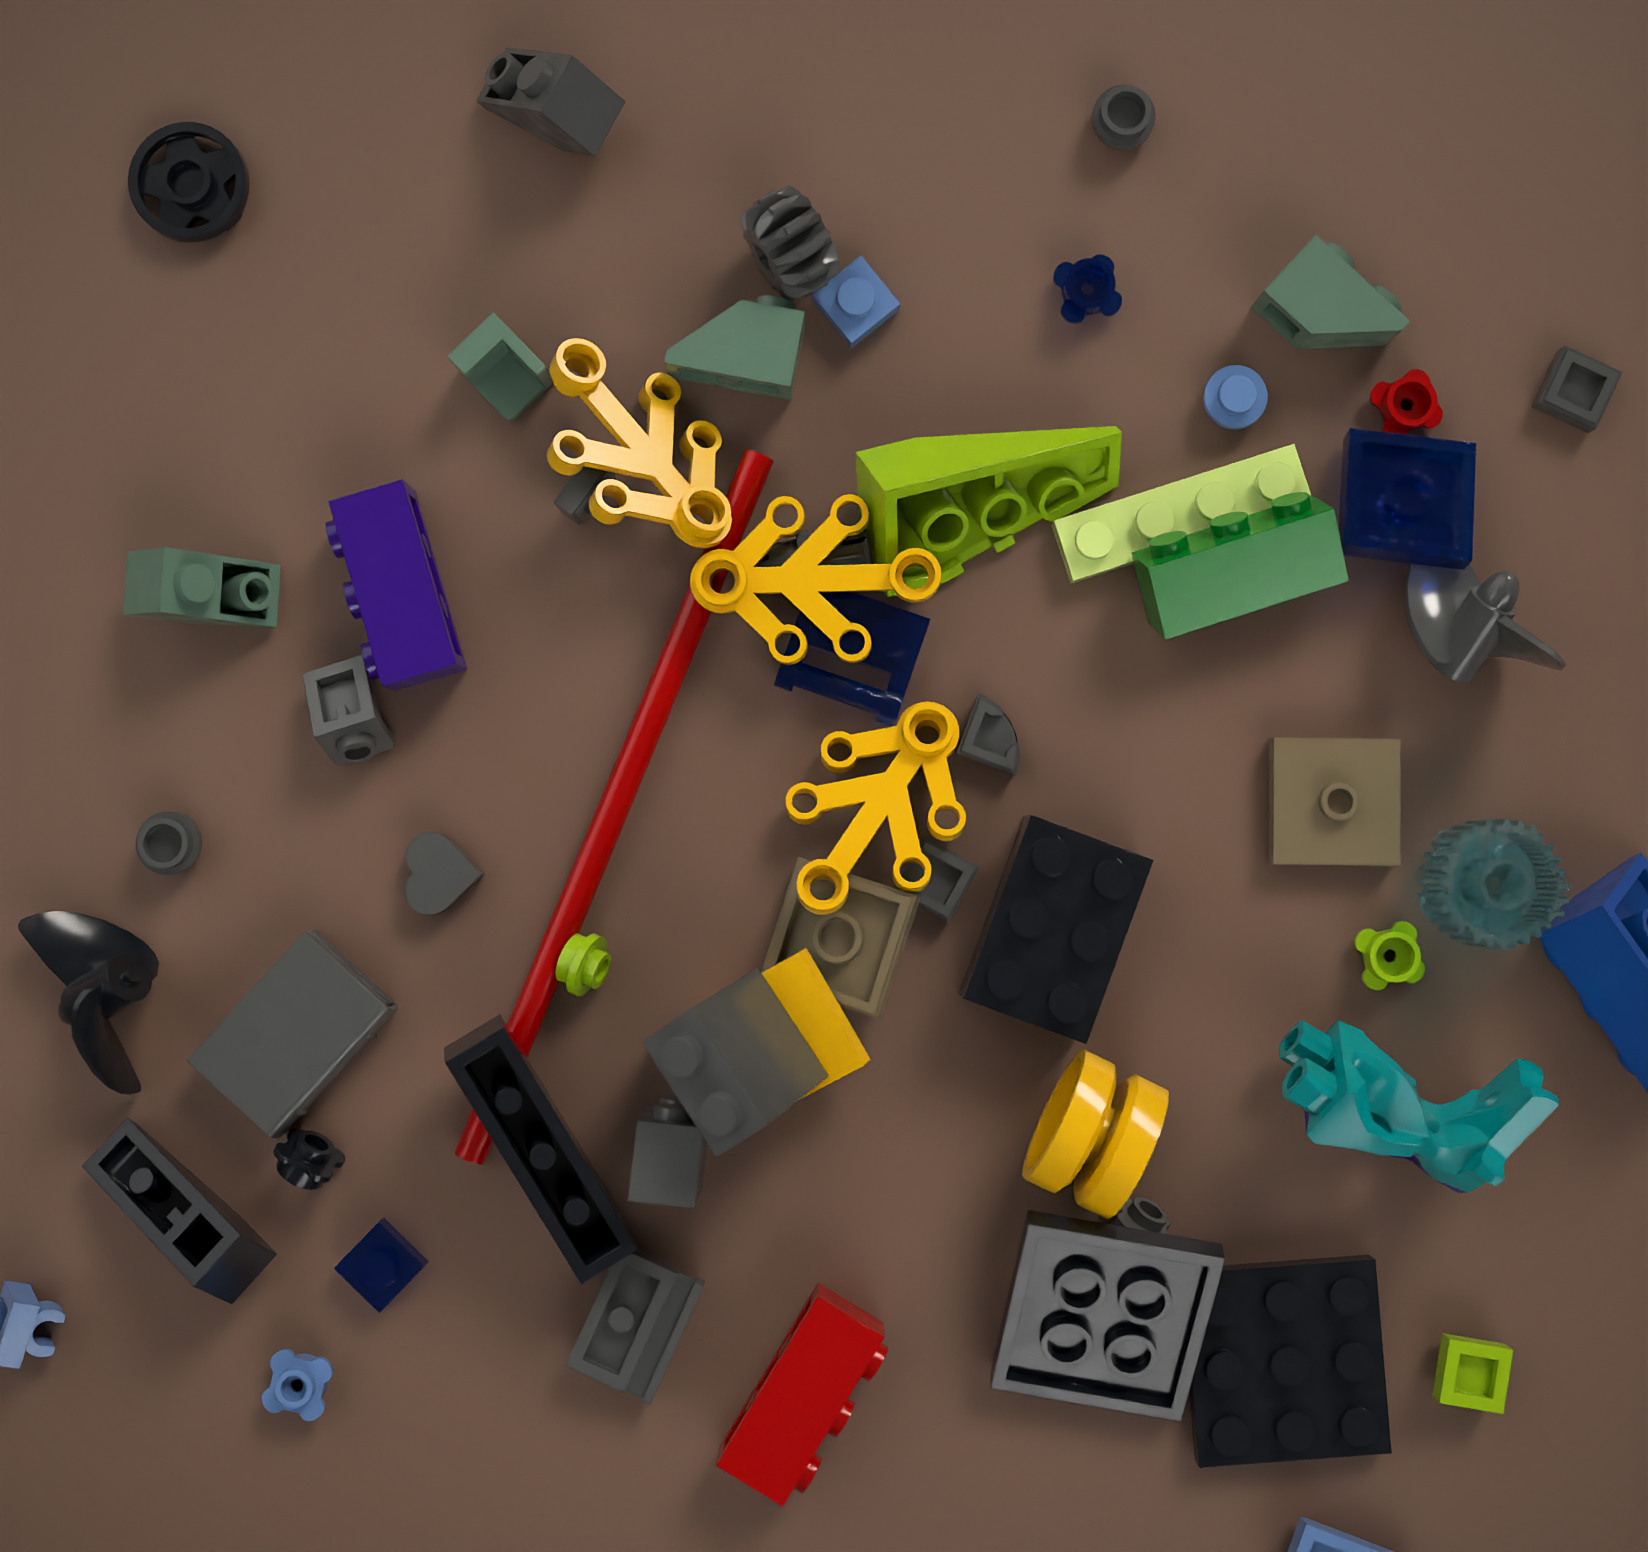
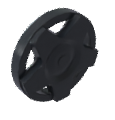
(189, 182)

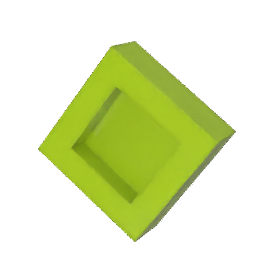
(1472, 1373)

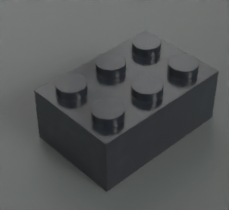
(1055, 928)

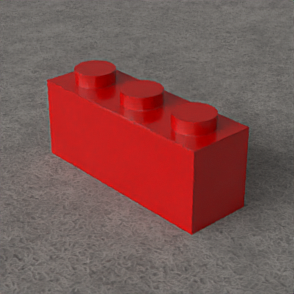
(803, 1396)

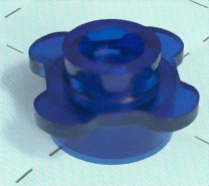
(1092, 271)

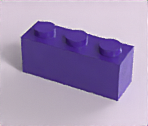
(394, 586)

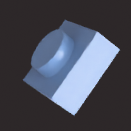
(856, 302)

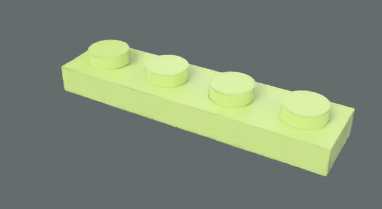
(1107, 534)

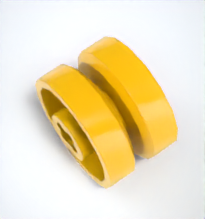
(1096, 1134)

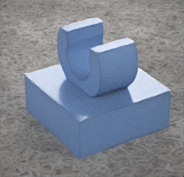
(18, 1318)

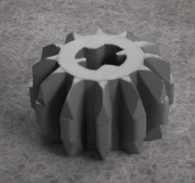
(790, 243)

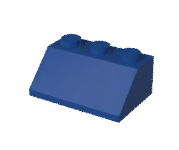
(1605, 957)

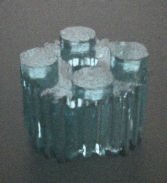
(1457, 875)

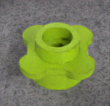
(1407, 961)

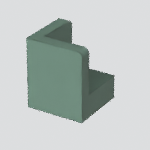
(501, 368)

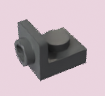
(346, 712)

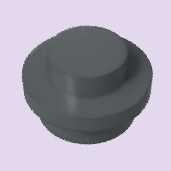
(1123, 117)
(168, 843)

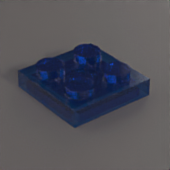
(1407, 498)

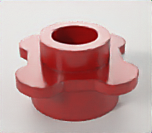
(1418, 391)

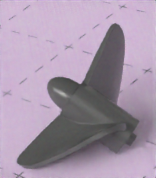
(1467, 621)

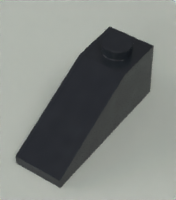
(179, 1213)

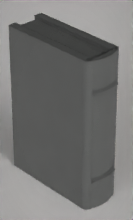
(293, 1034)

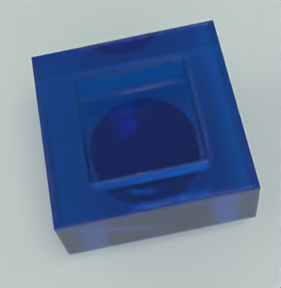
(381, 1265)

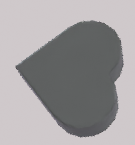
(438, 874)

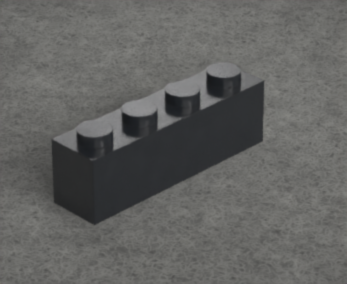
(540, 1148)

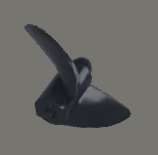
(103, 975)

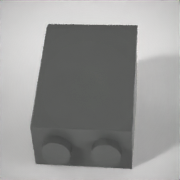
(735, 1061)

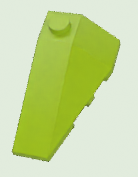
(978, 490)

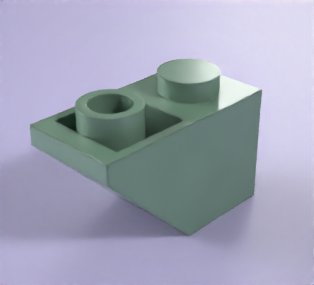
(1328, 304)
(201, 588)

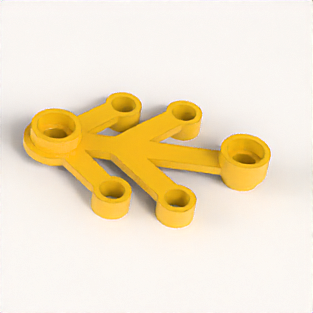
(641, 453)
(802, 578)
(882, 797)

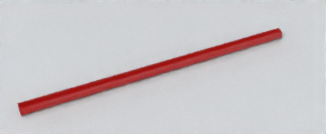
(620, 791)

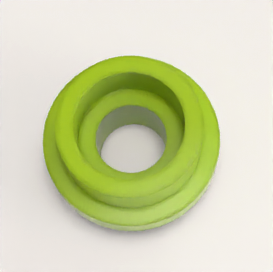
(583, 963)

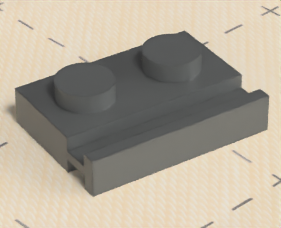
(635, 1324)

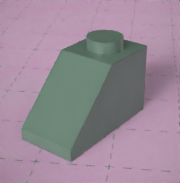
(744, 349)

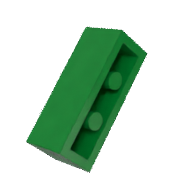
(1240, 564)

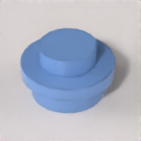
(1235, 397)

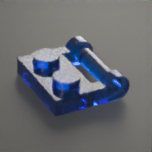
(894, 650)

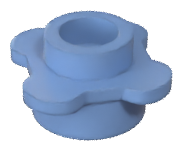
(313, 1373)

